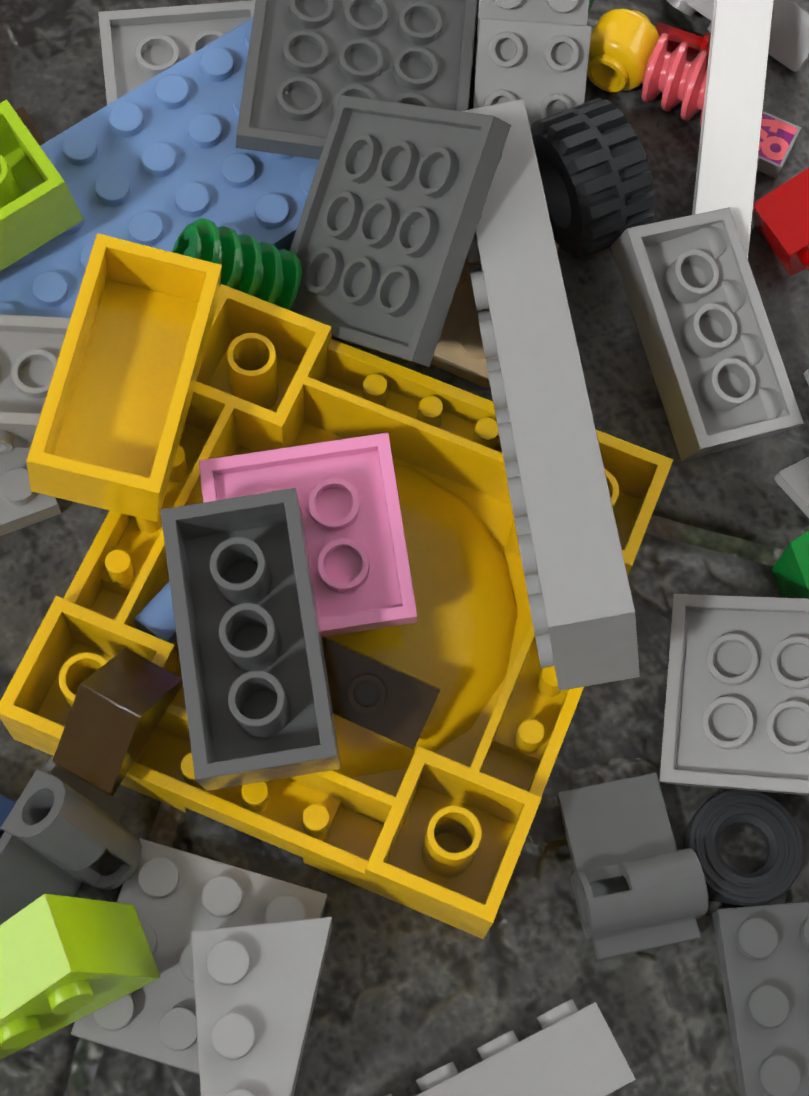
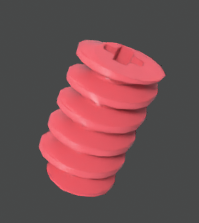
(675, 78)

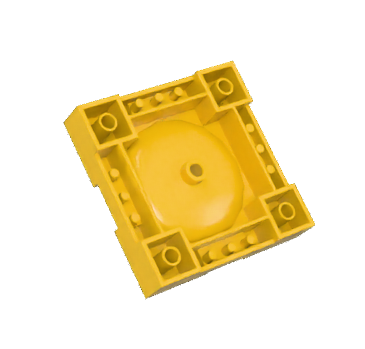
(405, 823)

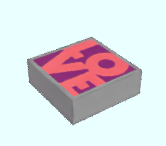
(775, 143)

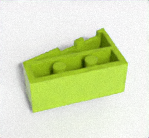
(66, 962)

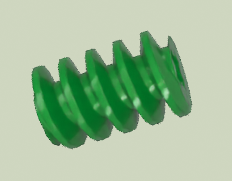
(245, 263)

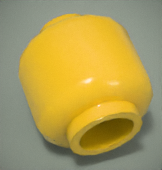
(620, 50)

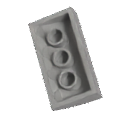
(705, 332)

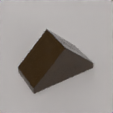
(114, 719)

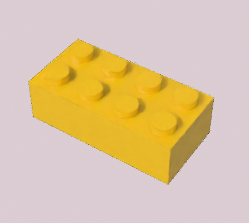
(124, 378)

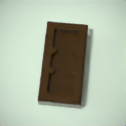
(377, 694)

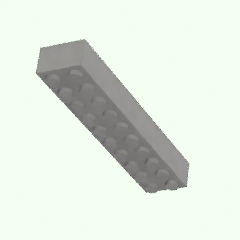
(547, 428)

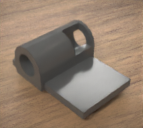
(59, 839)
(622, 839)

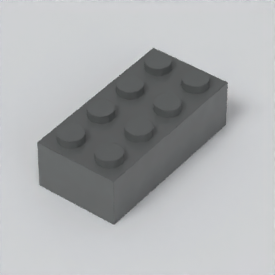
(249, 640)

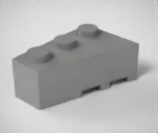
(255, 1003)

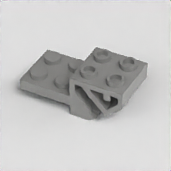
(531, 54)

